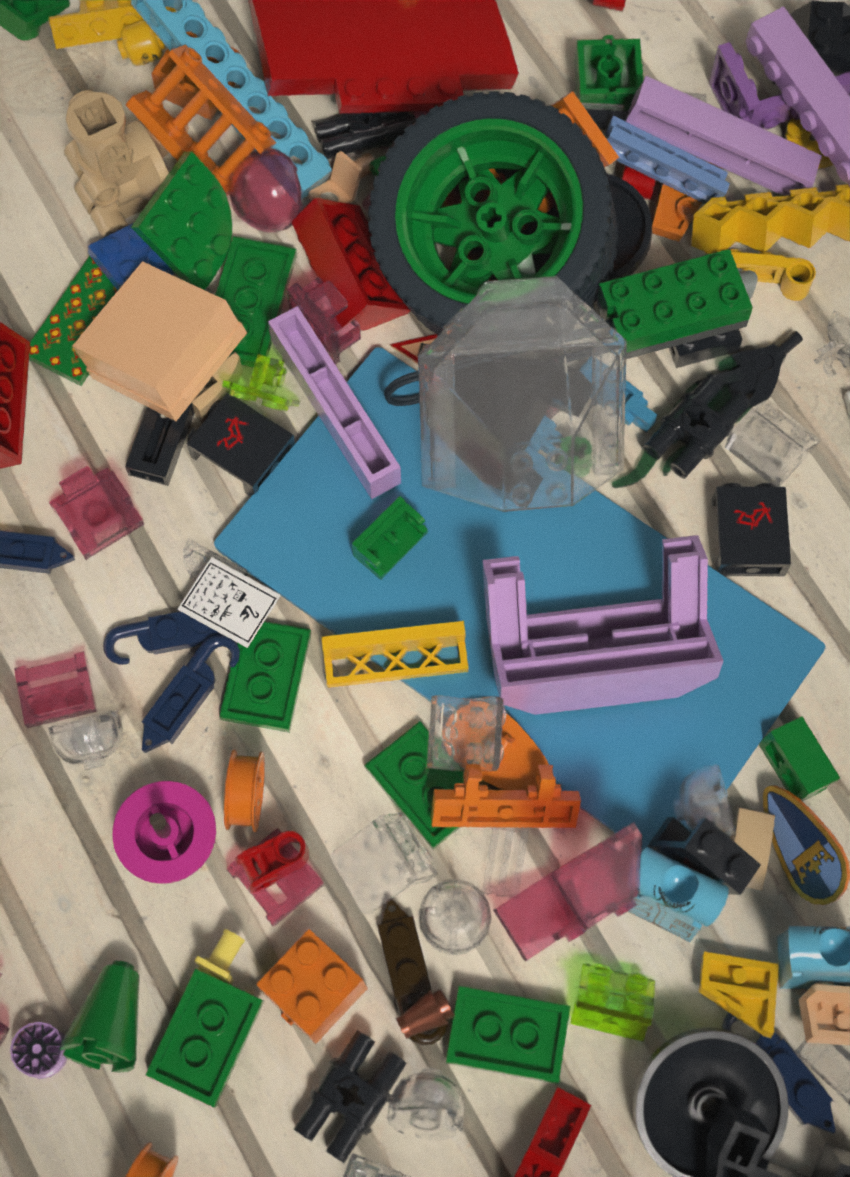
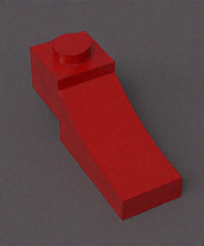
(554, 1136)

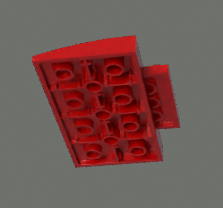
(383, 51)

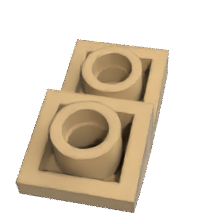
(229, 370)
(755, 836)

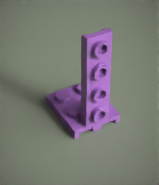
(739, 94)

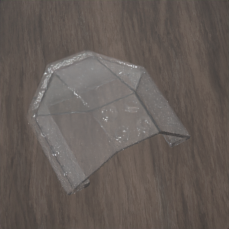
(523, 398)

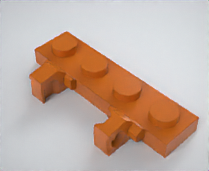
(531, 808)

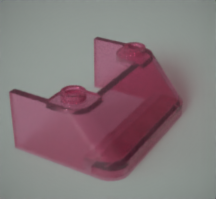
(576, 894)

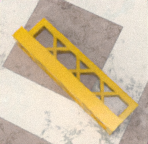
(395, 641)

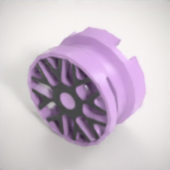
(38, 1050)

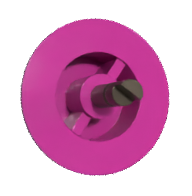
(164, 832)

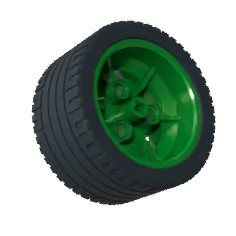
(459, 147)

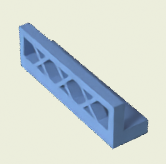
(666, 162)

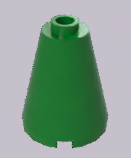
(107, 1021)

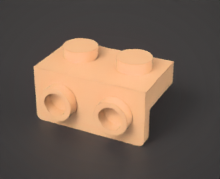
(826, 1013)

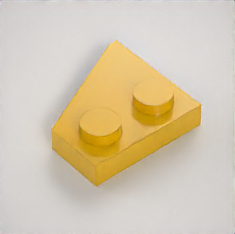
(742, 988)

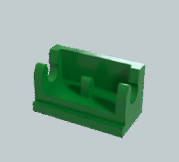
(389, 538)
(799, 759)

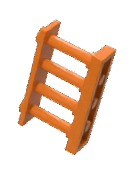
(172, 131)

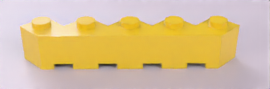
(765, 219)

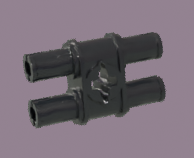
(361, 131)
(700, 439)
(328, 1099)

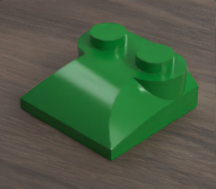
(25, 17)

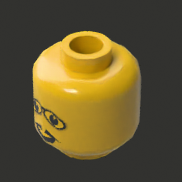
(140, 44)

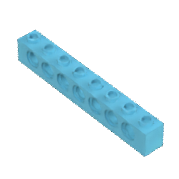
(211, 42)

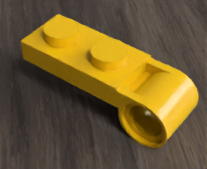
(779, 270)

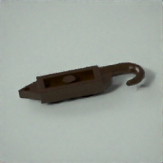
(406, 965)

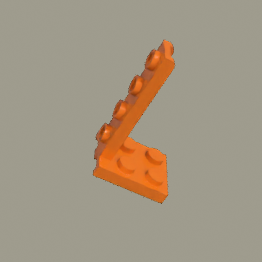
(578, 114)

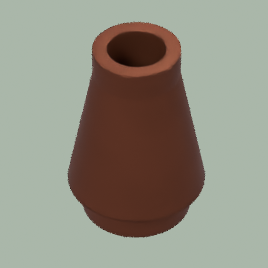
(426, 1014)

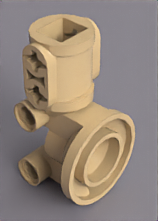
(114, 166)

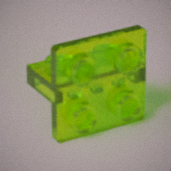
(265, 379)
(614, 1001)

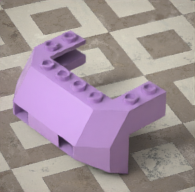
(602, 651)

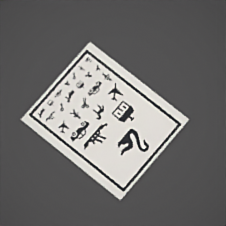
(229, 602)

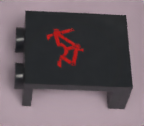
(240, 442)
(752, 530)
(707, 852)

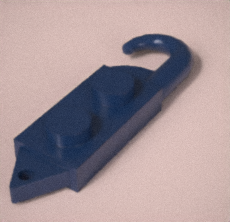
(31, 552)
(159, 635)
(184, 695)
(806, 1096)

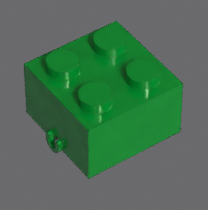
(608, 70)

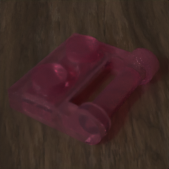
(58, 699)
(296, 886)

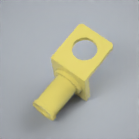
(221, 957)

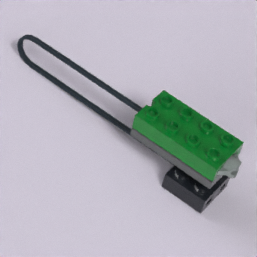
(680, 307)

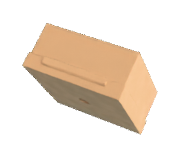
(159, 340)

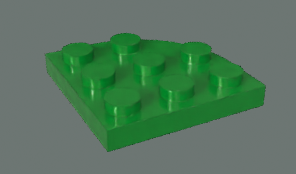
(188, 222)

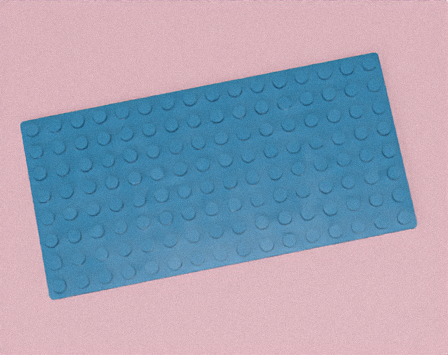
(572, 557)

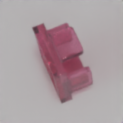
(320, 305)
(95, 510)

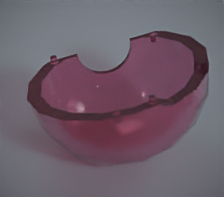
(266, 191)

